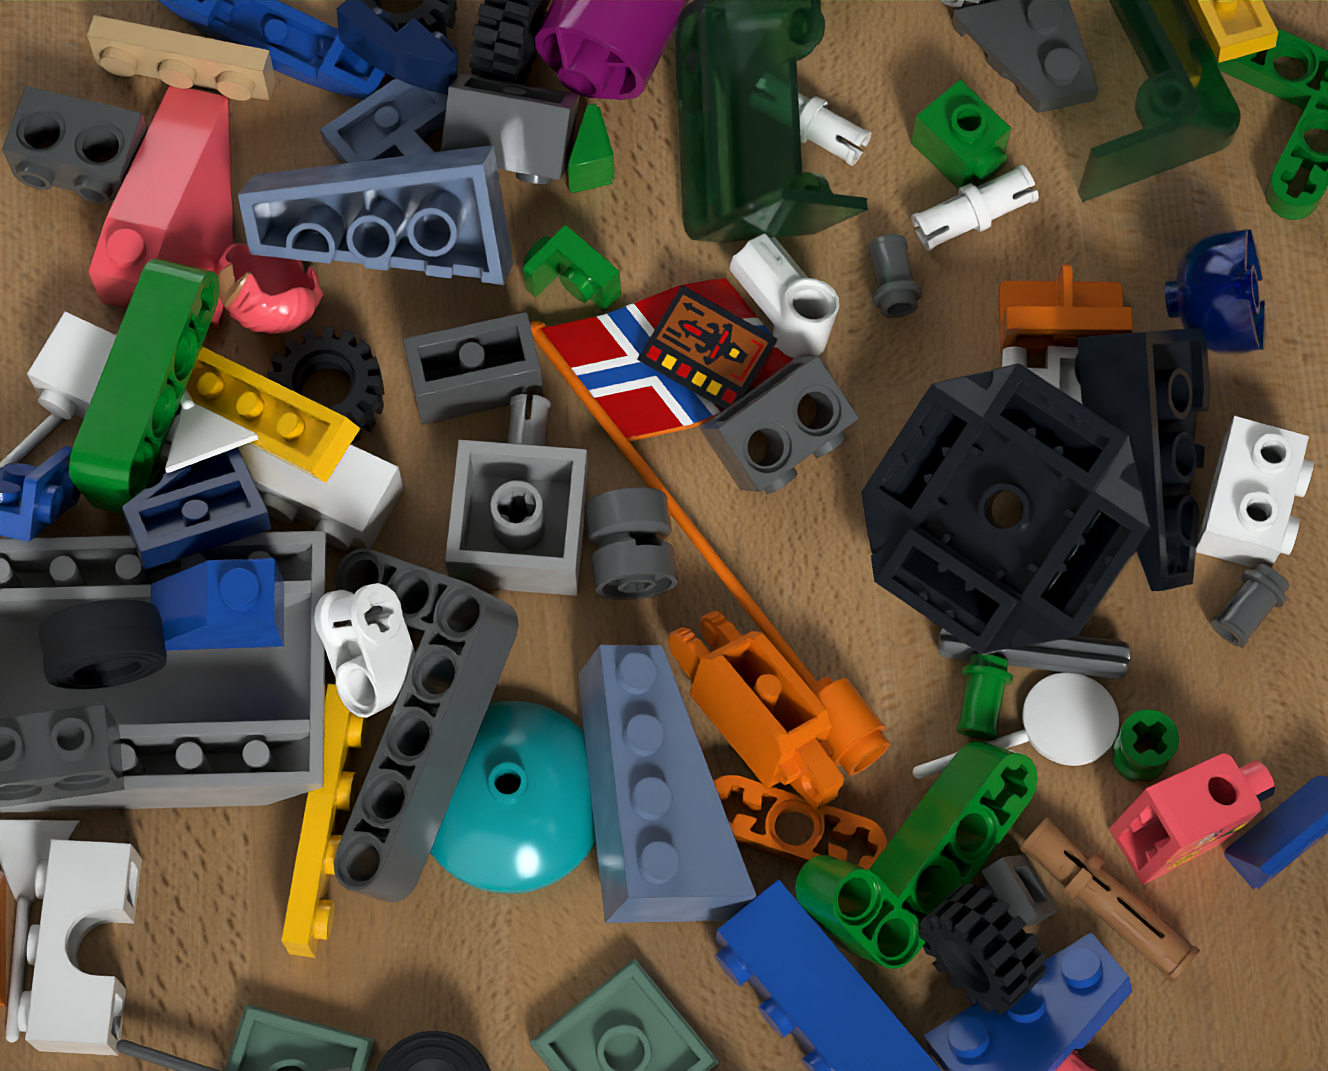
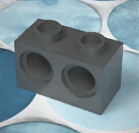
(82, 133)
(773, 411)
(59, 755)

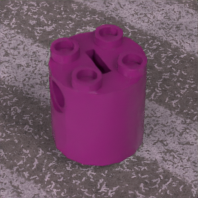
(607, 44)

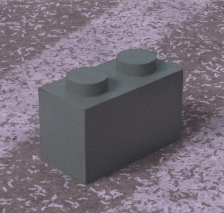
(524, 122)
(473, 367)

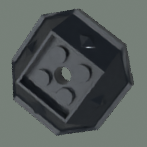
(936, 523)

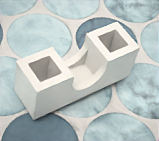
(80, 890)

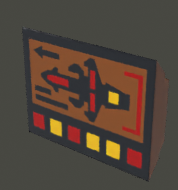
(708, 349)

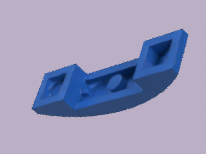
(296, 42)

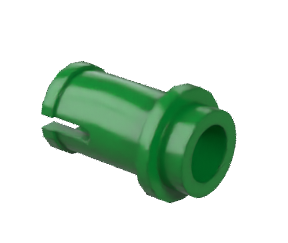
(983, 696)

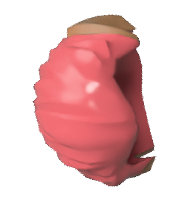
(267, 291)

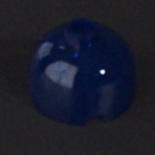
(1220, 292)

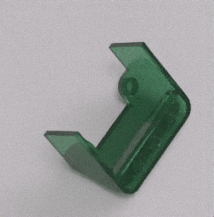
(1180, 106)
(744, 122)

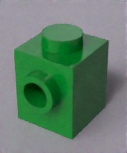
(961, 136)

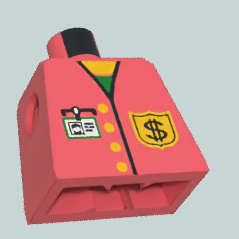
(1190, 814)

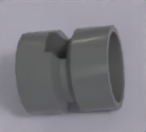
(630, 535)

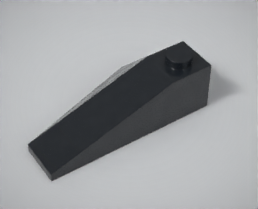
(1152, 391)

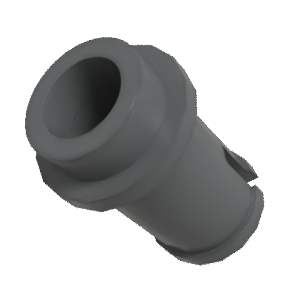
(895, 289)
(1250, 604)

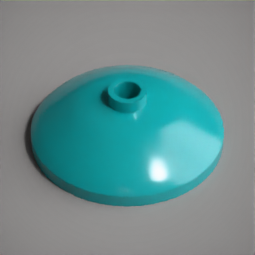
(524, 836)

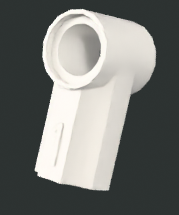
(796, 305)

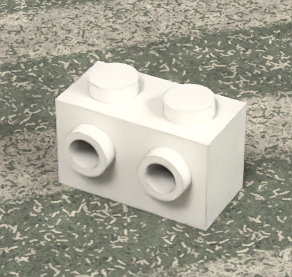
(1254, 494)

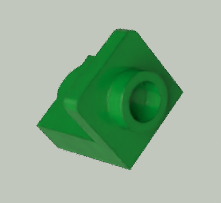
(581, 268)

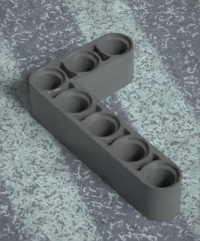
(422, 712)

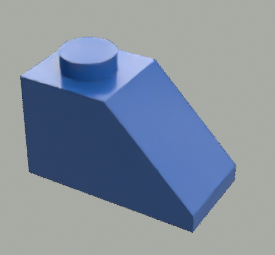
(222, 605)

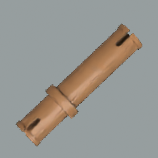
(1109, 899)

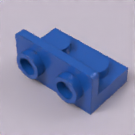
(35, 495)

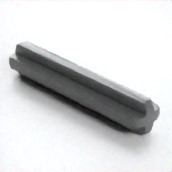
(1068, 655)

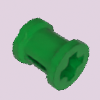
(1137, 728)

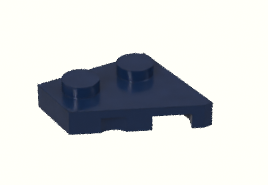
(196, 510)

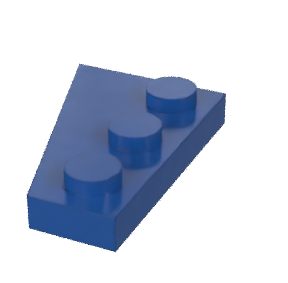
(1046, 1024)

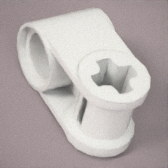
(368, 653)

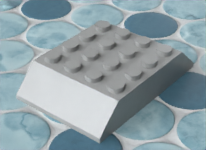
(208, 722)

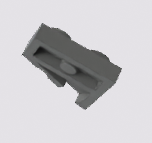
(1034, 48)

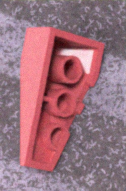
(172, 199)

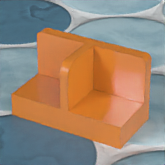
(1059, 312)

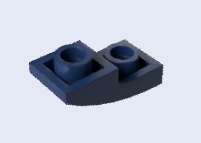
(406, 54)

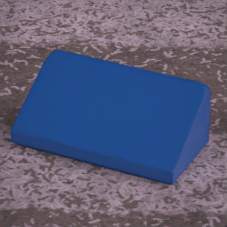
(1282, 834)

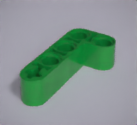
(143, 384)
(931, 855)

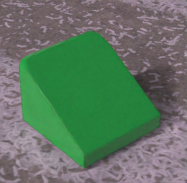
(592, 155)

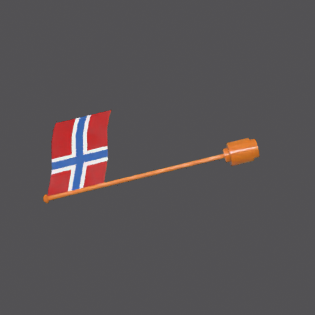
(637, 403)

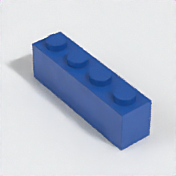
(813, 989)

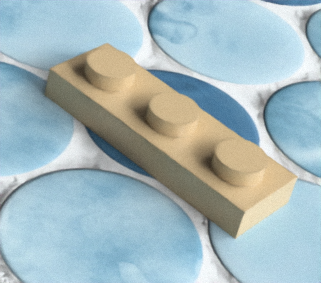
(181, 59)

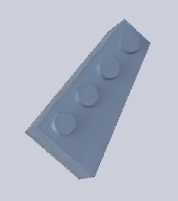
(394, 212)
(653, 799)

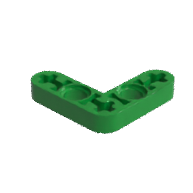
(1314, 117)

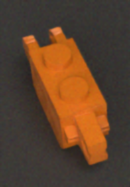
(760, 707)

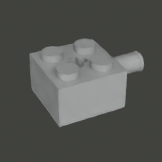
(514, 478)

